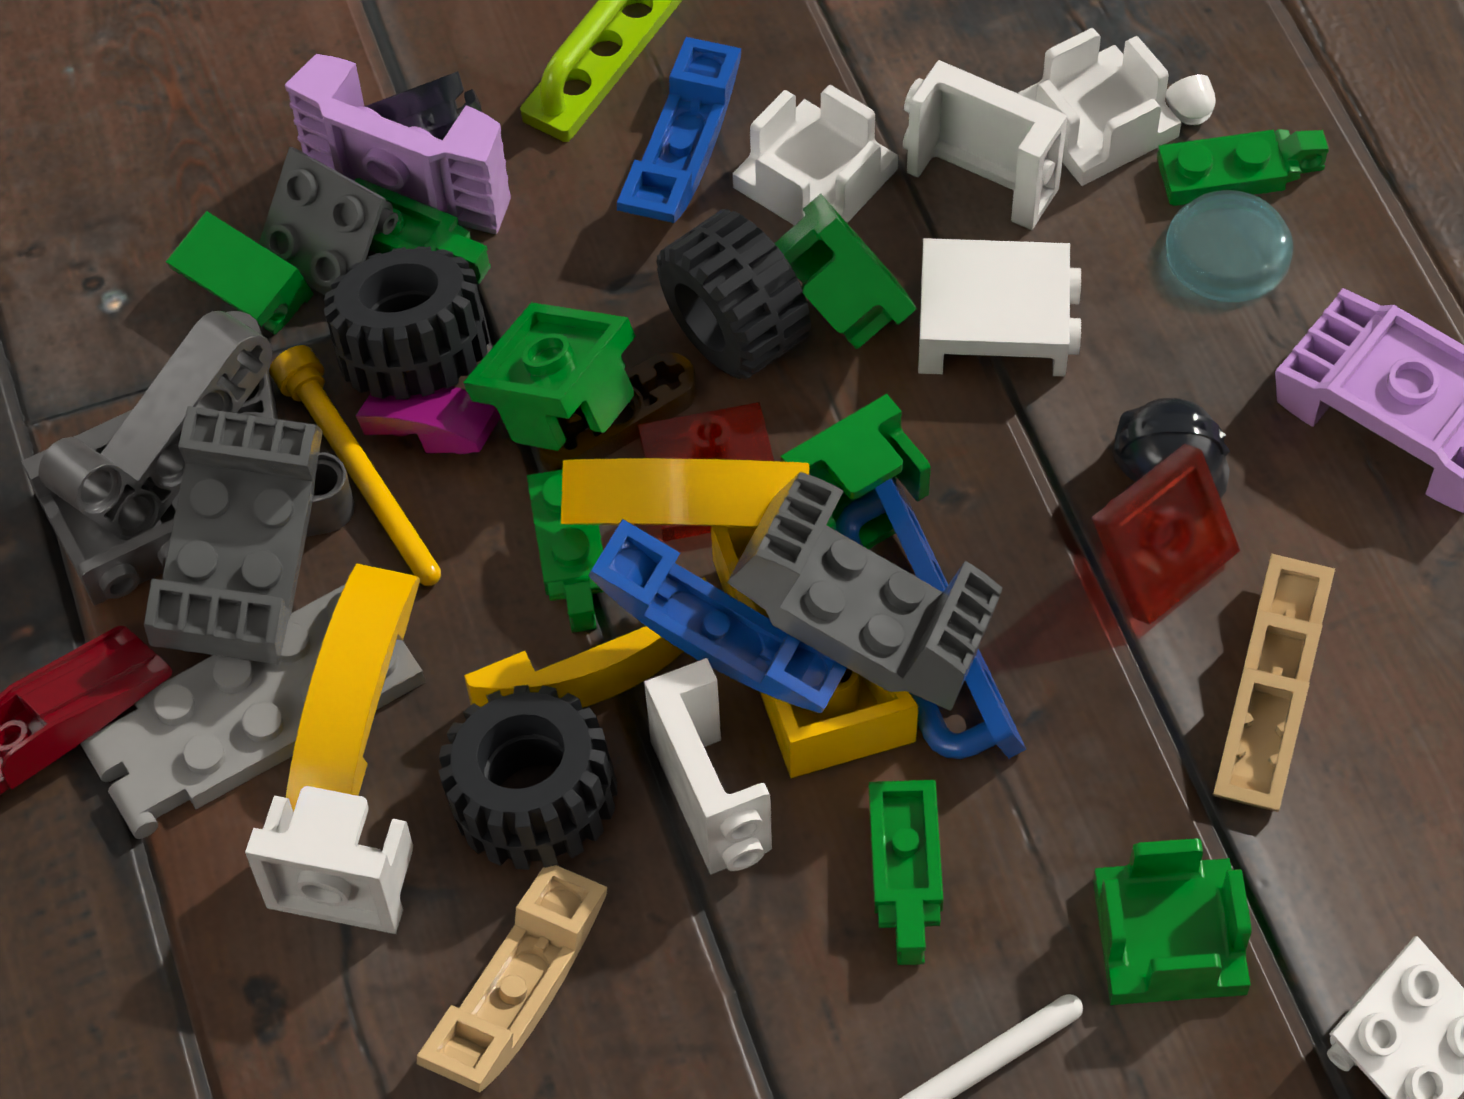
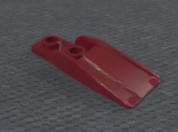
(72, 701)

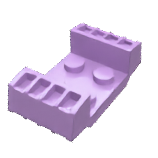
(455, 174)
(1389, 378)

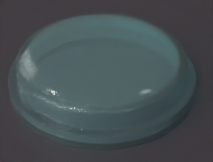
(1229, 246)

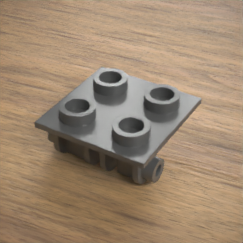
(323, 220)

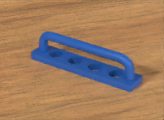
(998, 724)

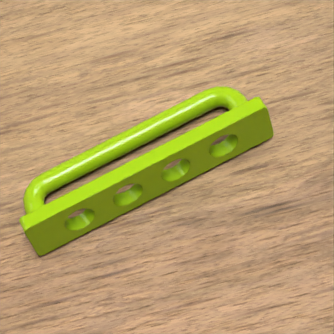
(565, 114)

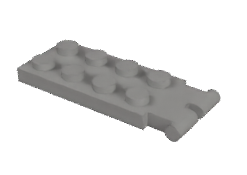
(221, 723)

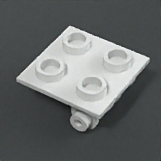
(1407, 1029)

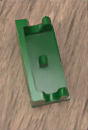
(240, 272)

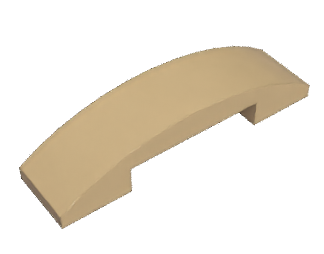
(519, 982)

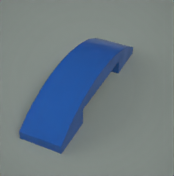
(685, 132)
(710, 623)

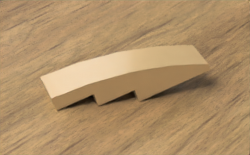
(1274, 683)

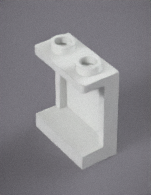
(988, 134)
(997, 301)
(683, 720)

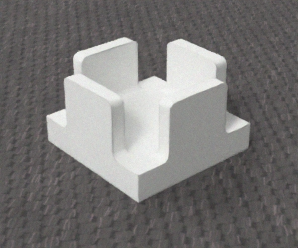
(1110, 103)
(814, 152)
(316, 869)

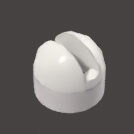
(1191, 99)

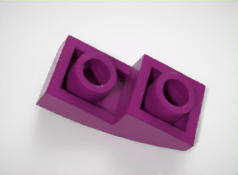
(442, 420)

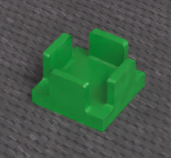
(843, 274)
(551, 367)
(862, 455)
(1173, 925)

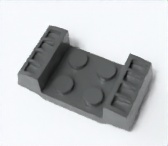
(235, 536)
(858, 602)

